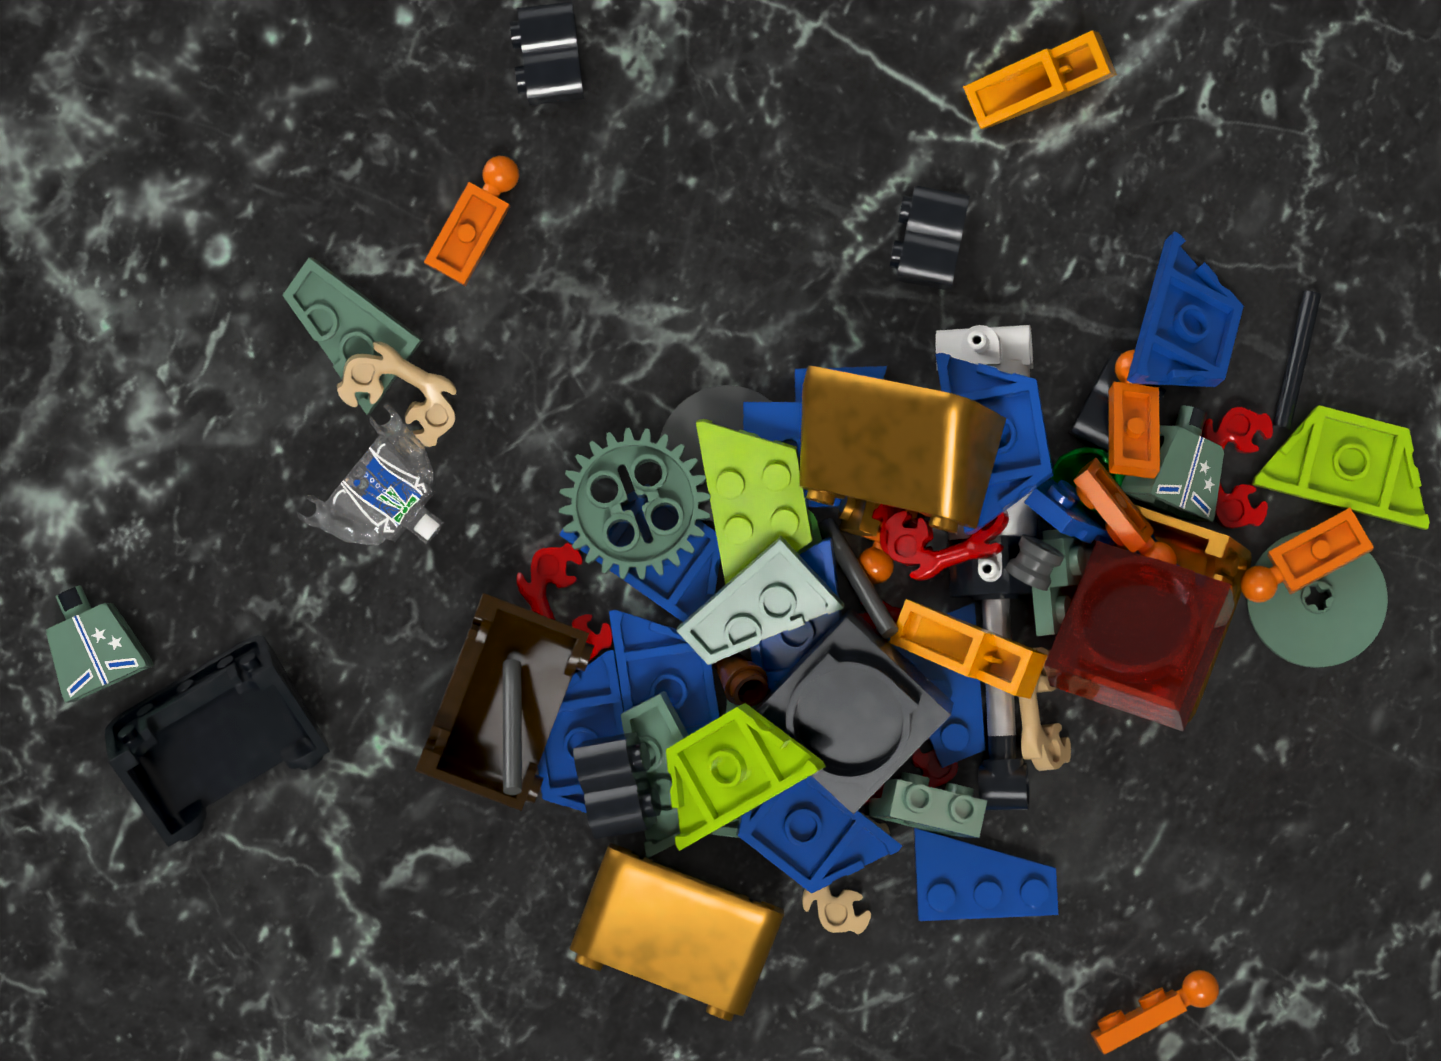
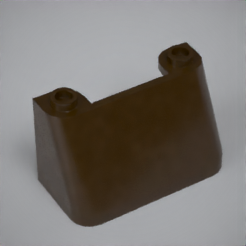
(468, 728)

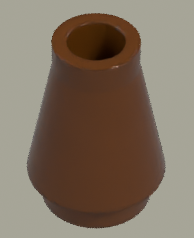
(742, 680)

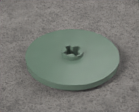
(1325, 636)

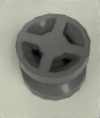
(1034, 562)

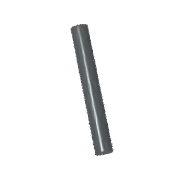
(859, 579)
(512, 727)

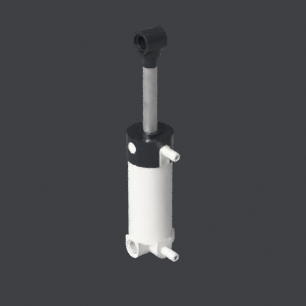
(1003, 776)

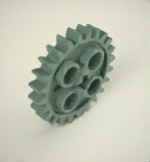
(674, 489)

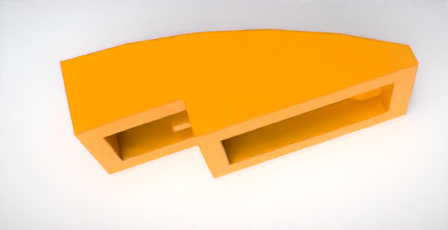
(1040, 79)
(968, 649)

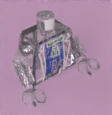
(382, 491)

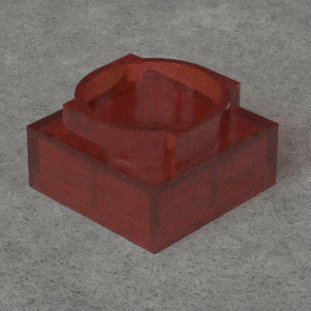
(1140, 635)

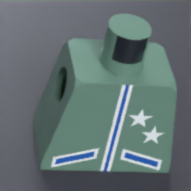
(1187, 473)
(92, 647)

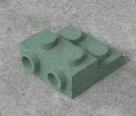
(1053, 604)
(940, 811)

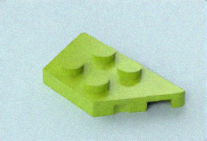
(1349, 464)
(752, 494)
(732, 770)

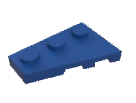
(964, 730)
(977, 882)

